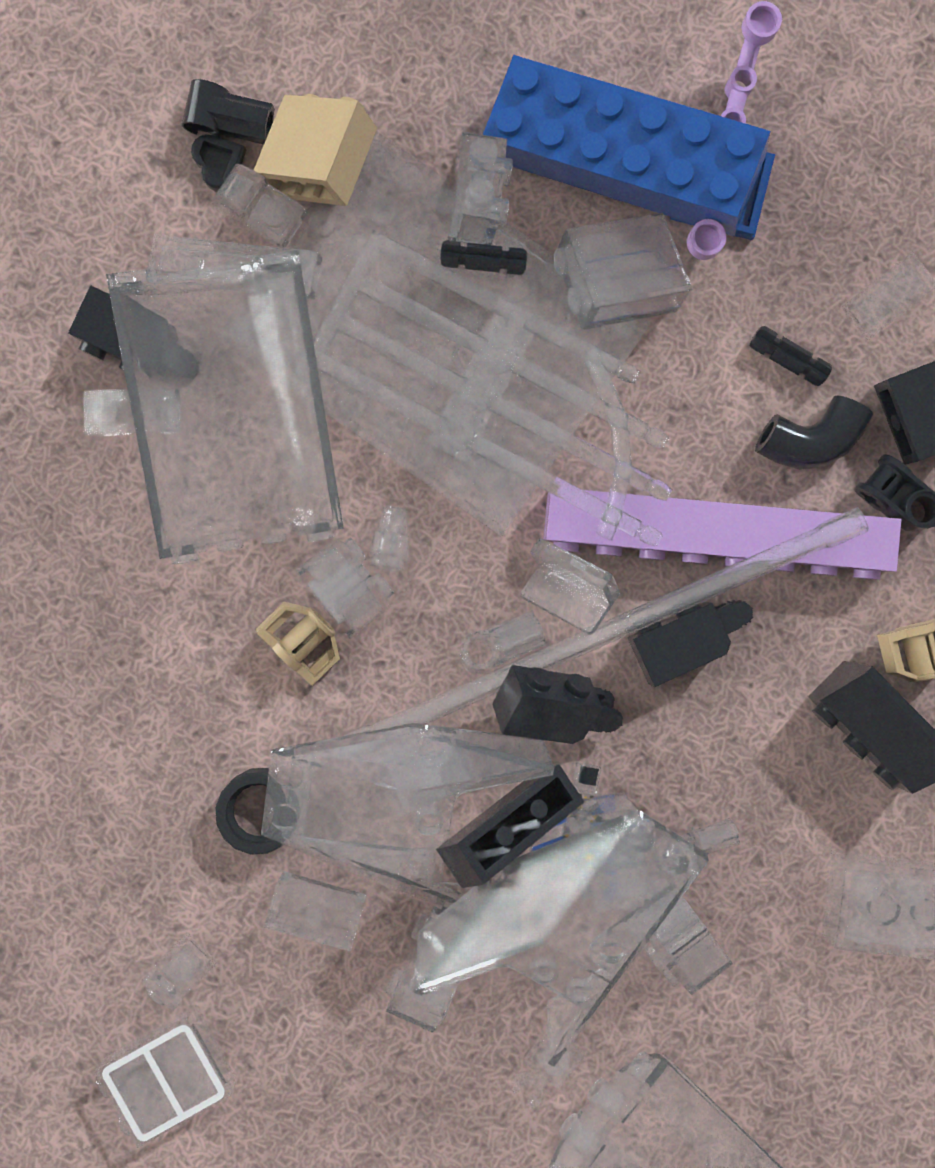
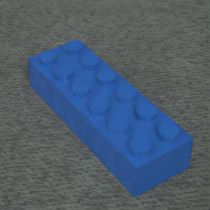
(627, 144)

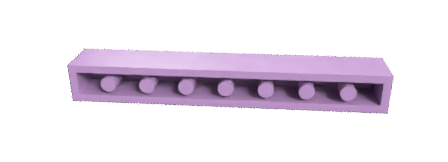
(725, 531)

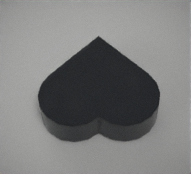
(216, 158)

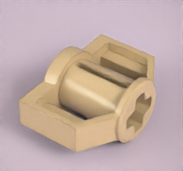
(300, 640)
(918, 647)

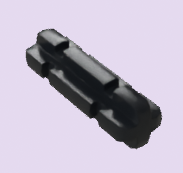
(483, 257)
(790, 356)

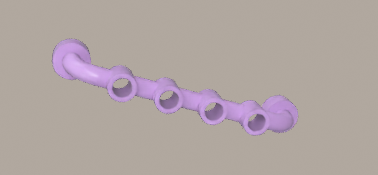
(758, 28)

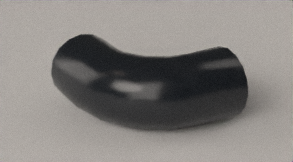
(816, 444)

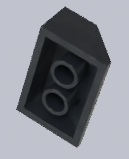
(878, 725)

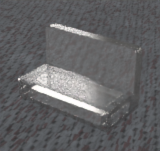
(570, 587)

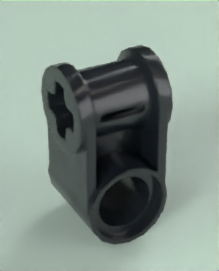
(893, 491)

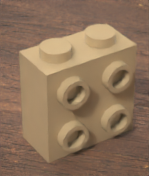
(317, 148)

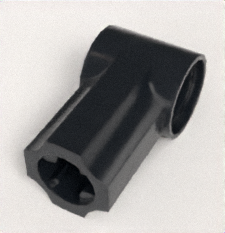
(218, 112)

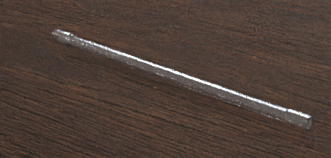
(825, 535)

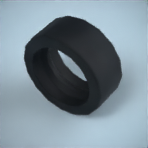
(225, 817)

